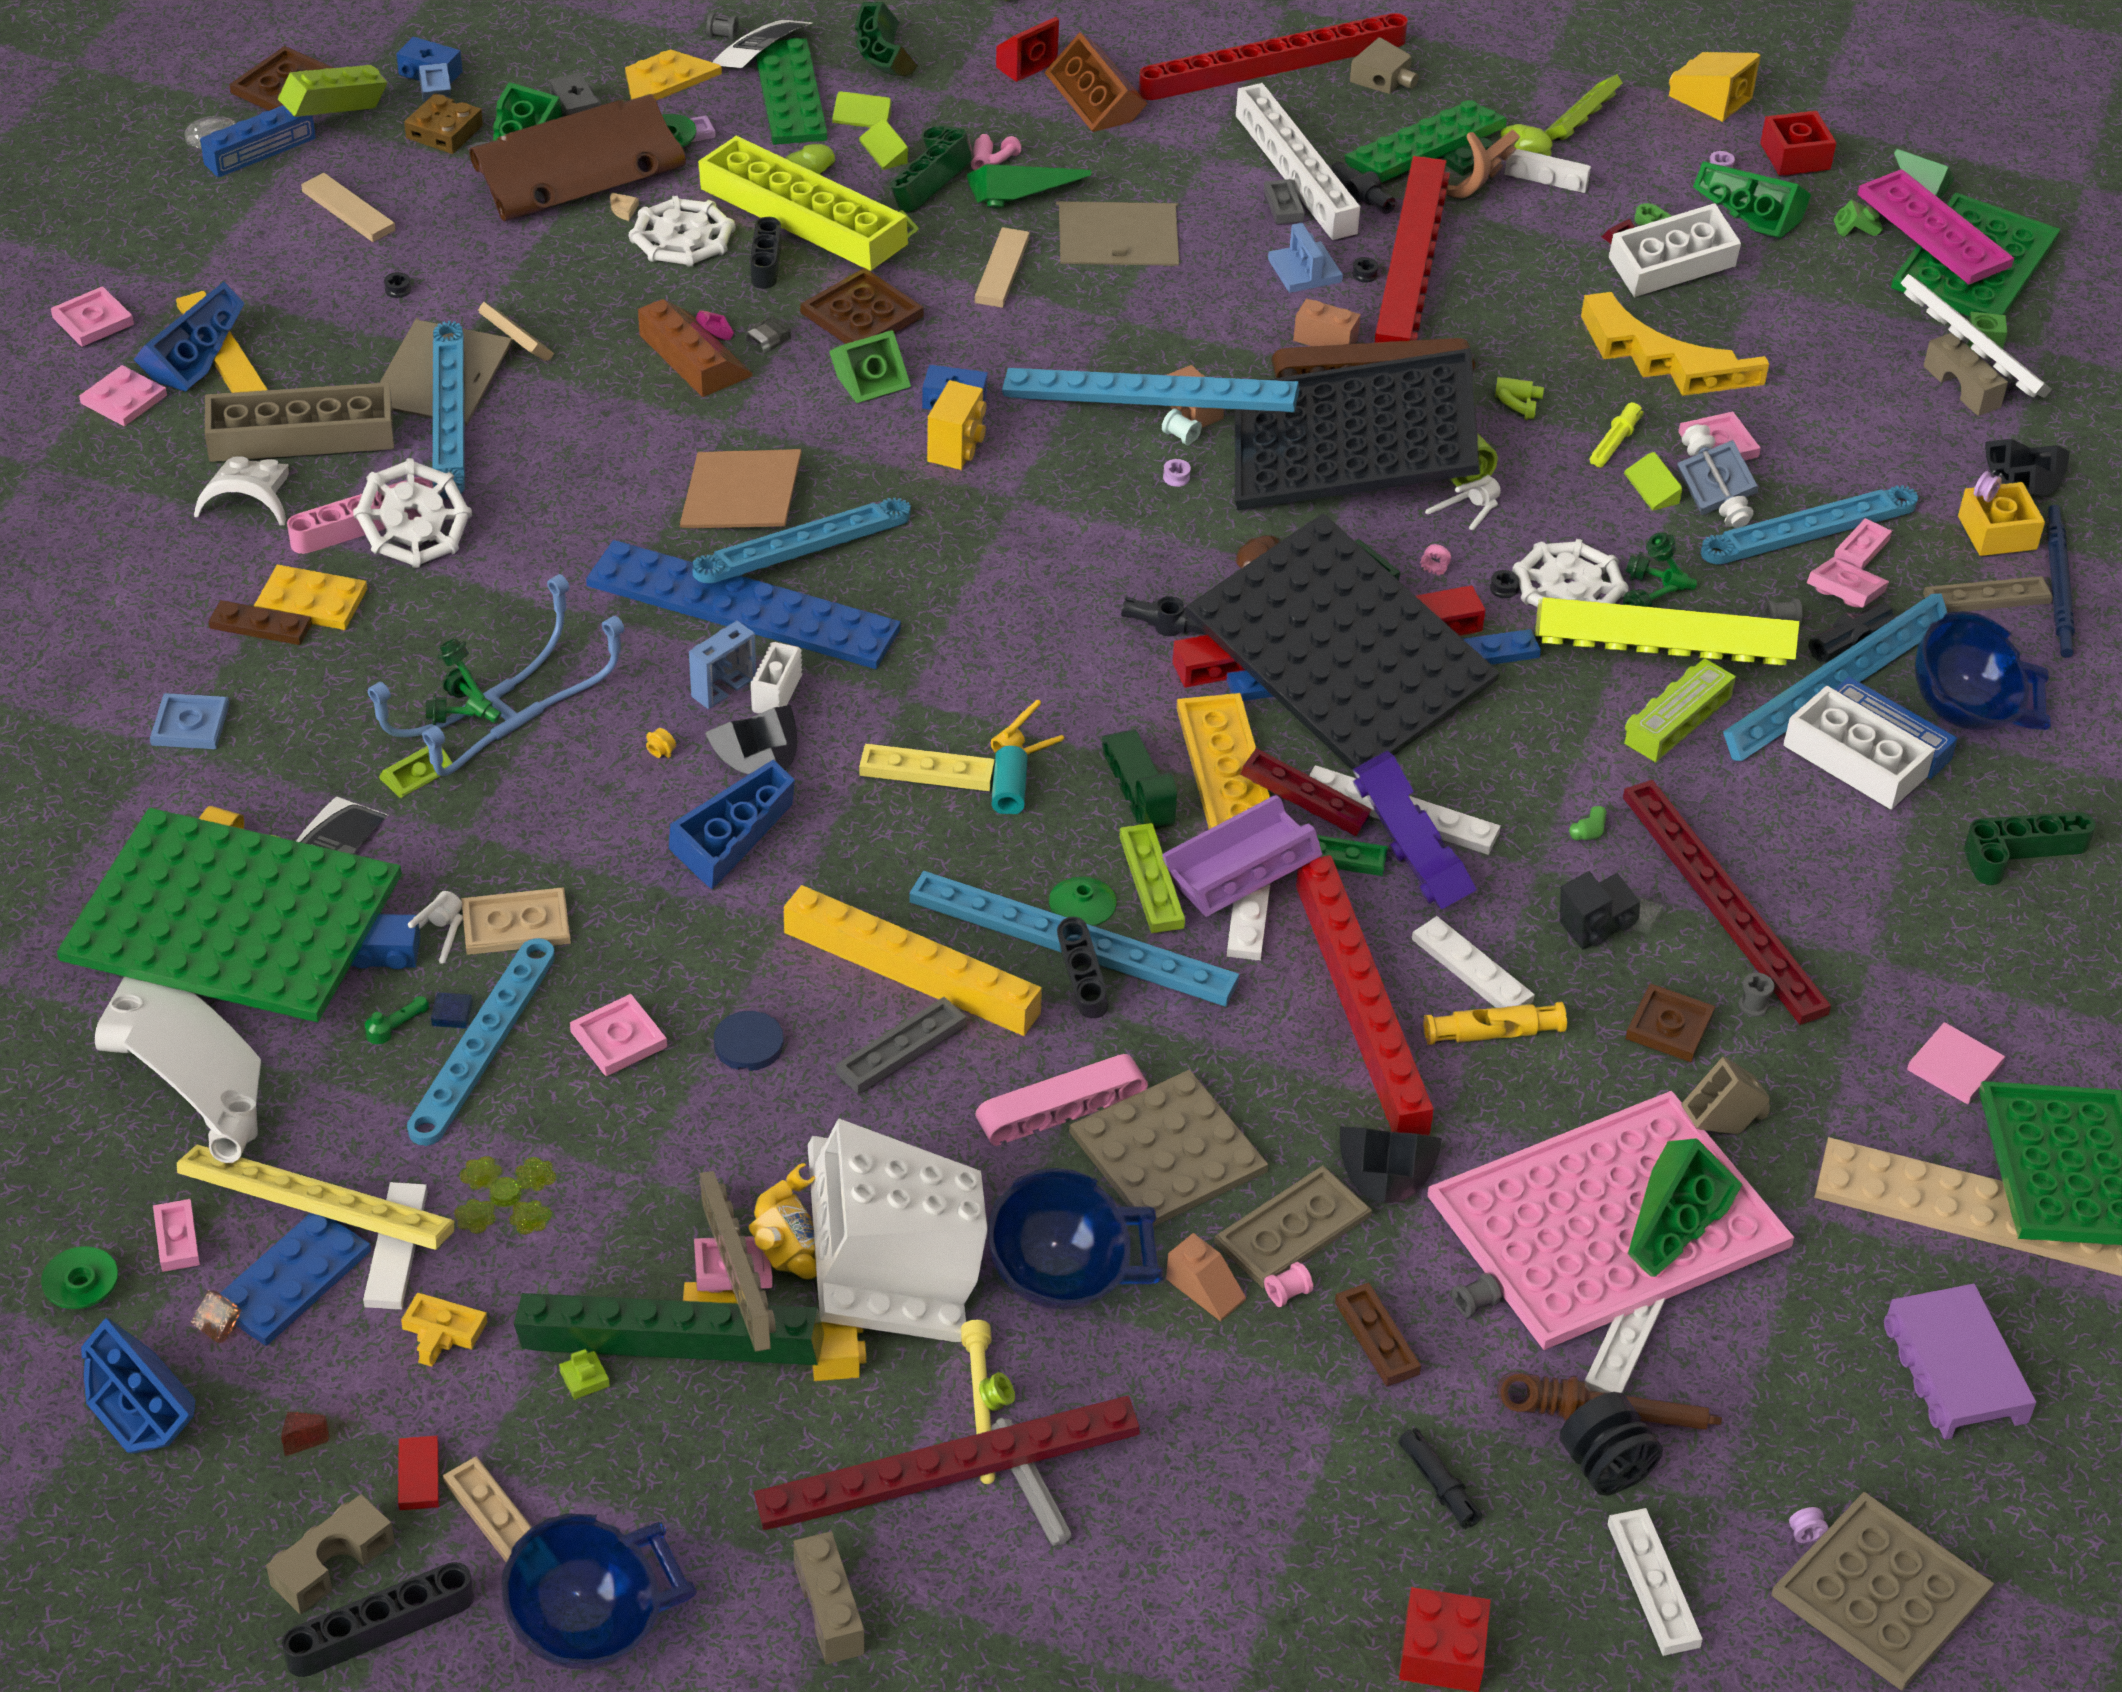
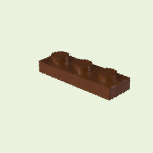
(260, 622)
(1377, 1334)

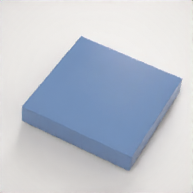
(189, 721)

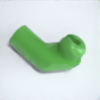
(1590, 827)

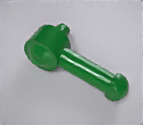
(379, 1027)

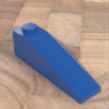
(189, 344)

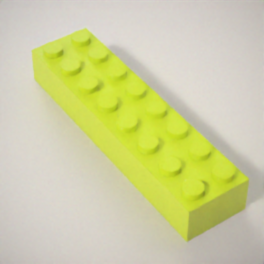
(804, 202)
(1666, 628)

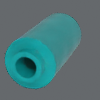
(1009, 780)

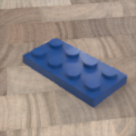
(293, 1275)

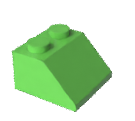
(870, 367)

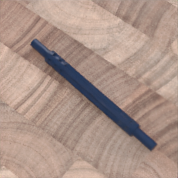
(2060, 581)

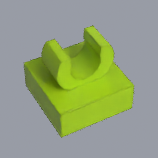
(584, 1374)

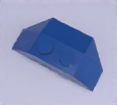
(133, 1390)

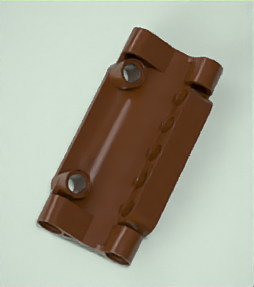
(577, 156)

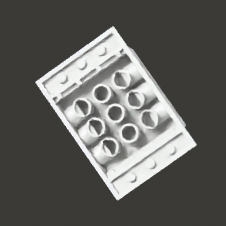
(894, 1233)

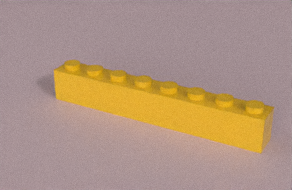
(912, 960)

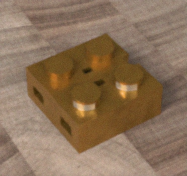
(453, 124)

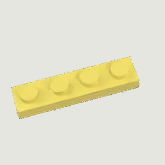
(927, 767)

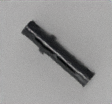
(1448, 1488)

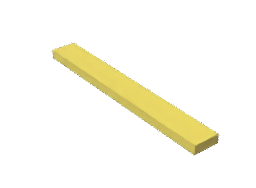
(318, 1198)

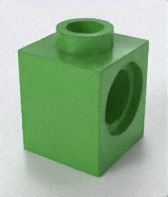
(1991, 325)

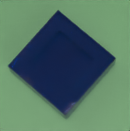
(451, 1010)

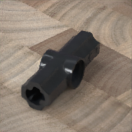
(1849, 631)

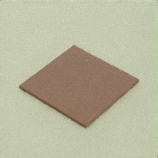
(741, 489)

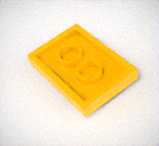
(322, 596)

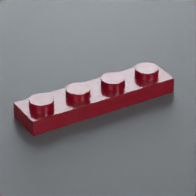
(1306, 792)

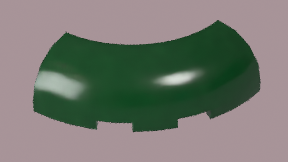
(876, 38)

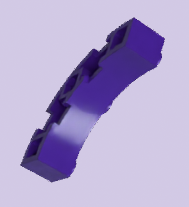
(1412, 831)

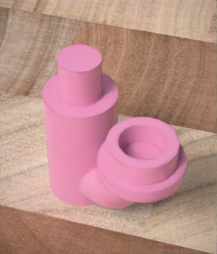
(983, 151)

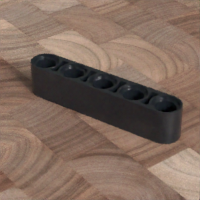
(359, 1618)

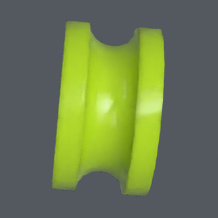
(997, 1391)

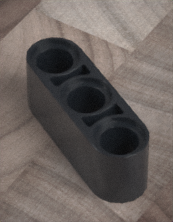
(765, 252)
(1082, 953)

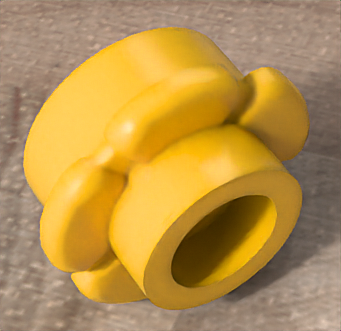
(660, 743)

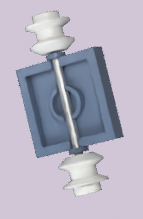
(1717, 476)

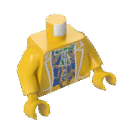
(785, 1227)

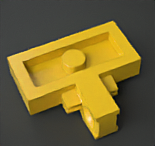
(441, 1325)

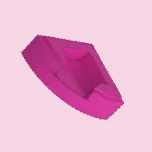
(715, 324)

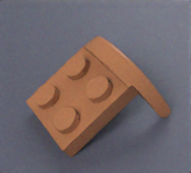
(1485, 163)

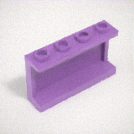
(1241, 855)
(1958, 1359)

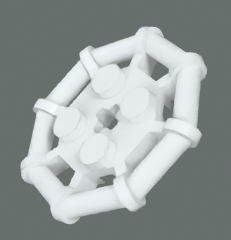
(697, 228)
(416, 496)
(1568, 565)

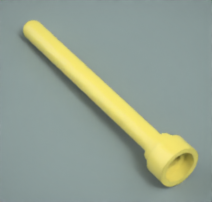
(976, 1338)

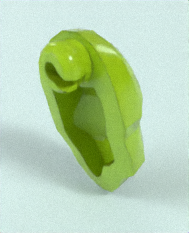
(1531, 139)
(813, 157)

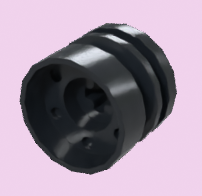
(1610, 1443)

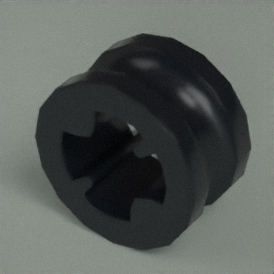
(1365, 269)
(402, 284)
(1504, 591)

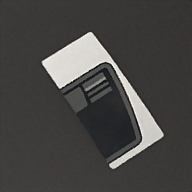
(751, 44)
(341, 826)

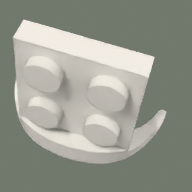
(248, 477)

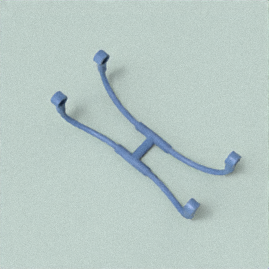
(434, 736)

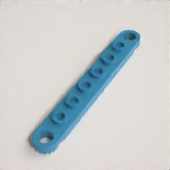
(449, 403)
(1808, 524)
(801, 540)
(480, 1042)

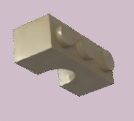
(1980, 384)
(353, 1530)
(830, 1595)

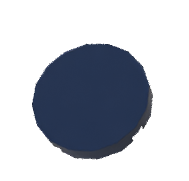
(748, 1040)

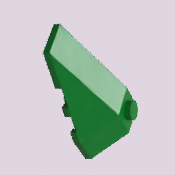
(524, 107)

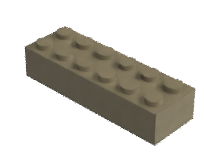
(299, 421)

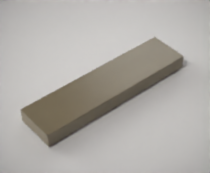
(1993, 594)

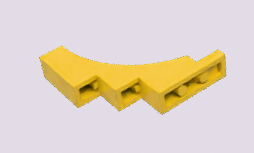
(1691, 366)

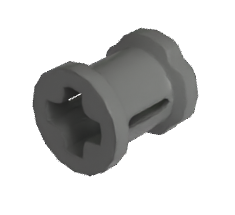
(722, 26)
(1784, 610)
(1756, 989)
(1476, 1294)

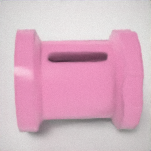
(1288, 1284)

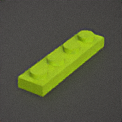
(1585, 106)
(1152, 878)

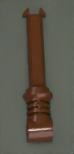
(1572, 1394)

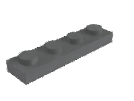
(901, 1045)

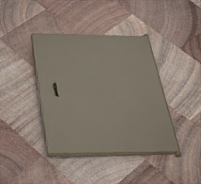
(1118, 233)
(412, 369)

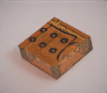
(216, 1316)

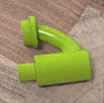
(1514, 391)

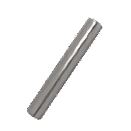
(1039, 1498)

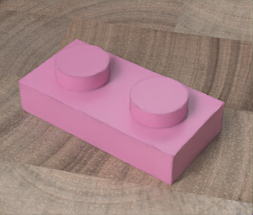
(1863, 544)
(176, 1235)

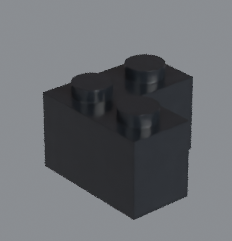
(1597, 909)

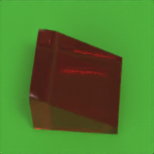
(303, 1432)

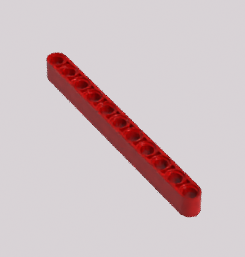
(1269, 56)

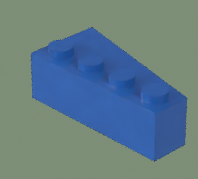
(731, 823)

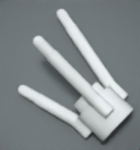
(1480, 492)
(440, 912)

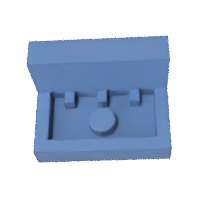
(1304, 263)

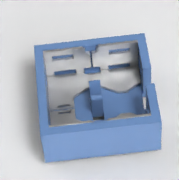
(722, 657)

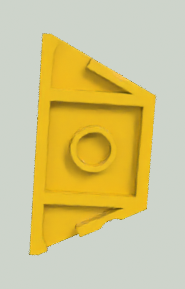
(668, 74)

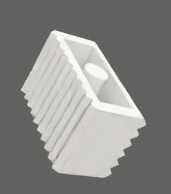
(776, 677)

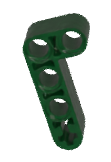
(945, 156)
(1150, 793)
(1998, 839)

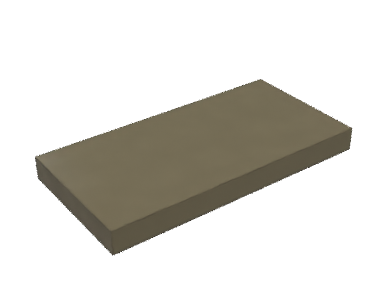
(1293, 1225)

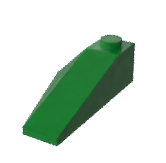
(1009, 183)
(1761, 201)
(1681, 1199)

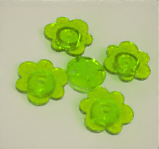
(505, 1193)

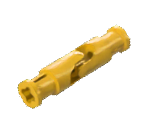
(1520, 1021)

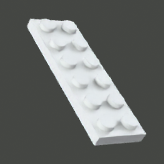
(1967, 331)

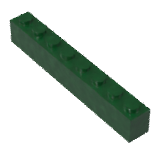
(663, 1329)

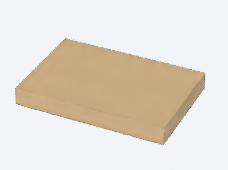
(511, 919)

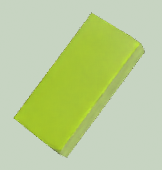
(860, 109)
(885, 145)
(1654, 482)
(412, 772)

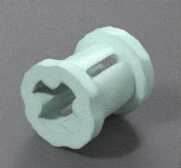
(1181, 426)

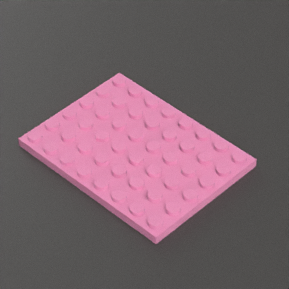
(1564, 1213)

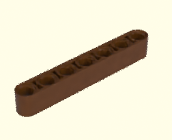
(1322, 358)

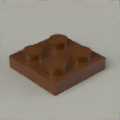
(1670, 1022)

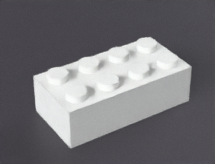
(1674, 250)
(1859, 747)

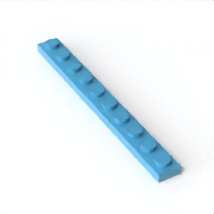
(1151, 389)
(1856, 662)
(1041, 929)

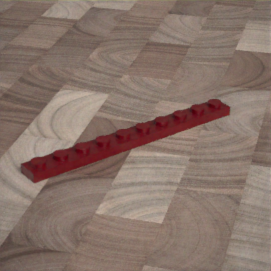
(1726, 902)
(946, 1463)

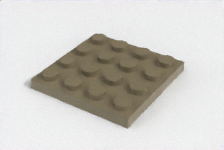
(1168, 1147)
(1882, 1590)

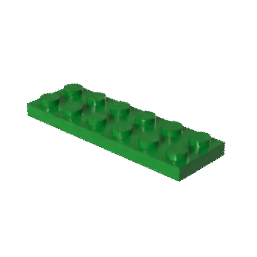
(790, 92)
(1428, 139)

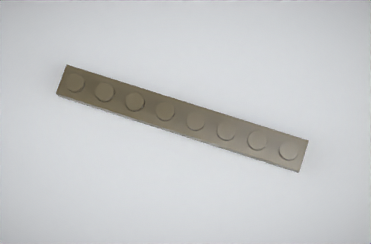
(737, 1262)

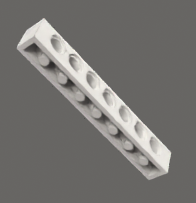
(1298, 161)

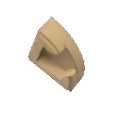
(623, 205)

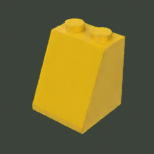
(1716, 82)

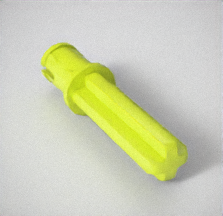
(1621, 427)

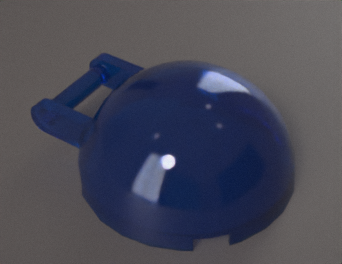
(1976, 675)
(1066, 1240)
(586, 1590)

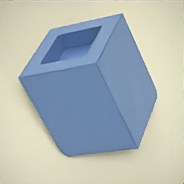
(433, 80)

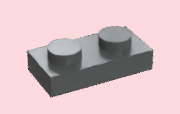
(1283, 201)

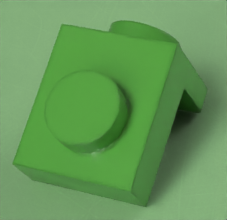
(1859, 216)

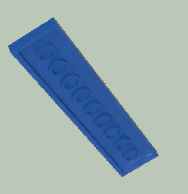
(757, 605)

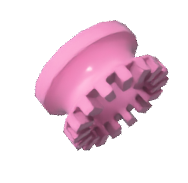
(1430, 565)

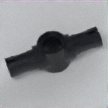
(1364, 187)
(1165, 615)

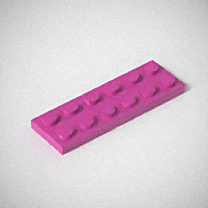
(1935, 226)

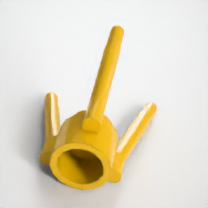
(1013, 736)

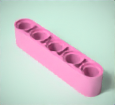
(335, 522)
(1060, 1098)

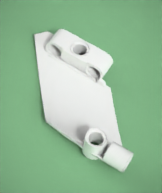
(193, 1053)

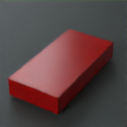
(418, 1473)

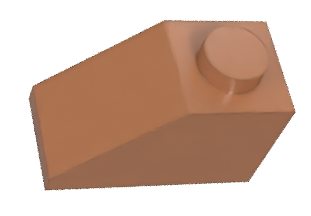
(1204, 1277)

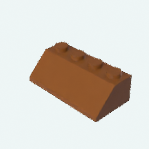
(1094, 85)
(689, 348)

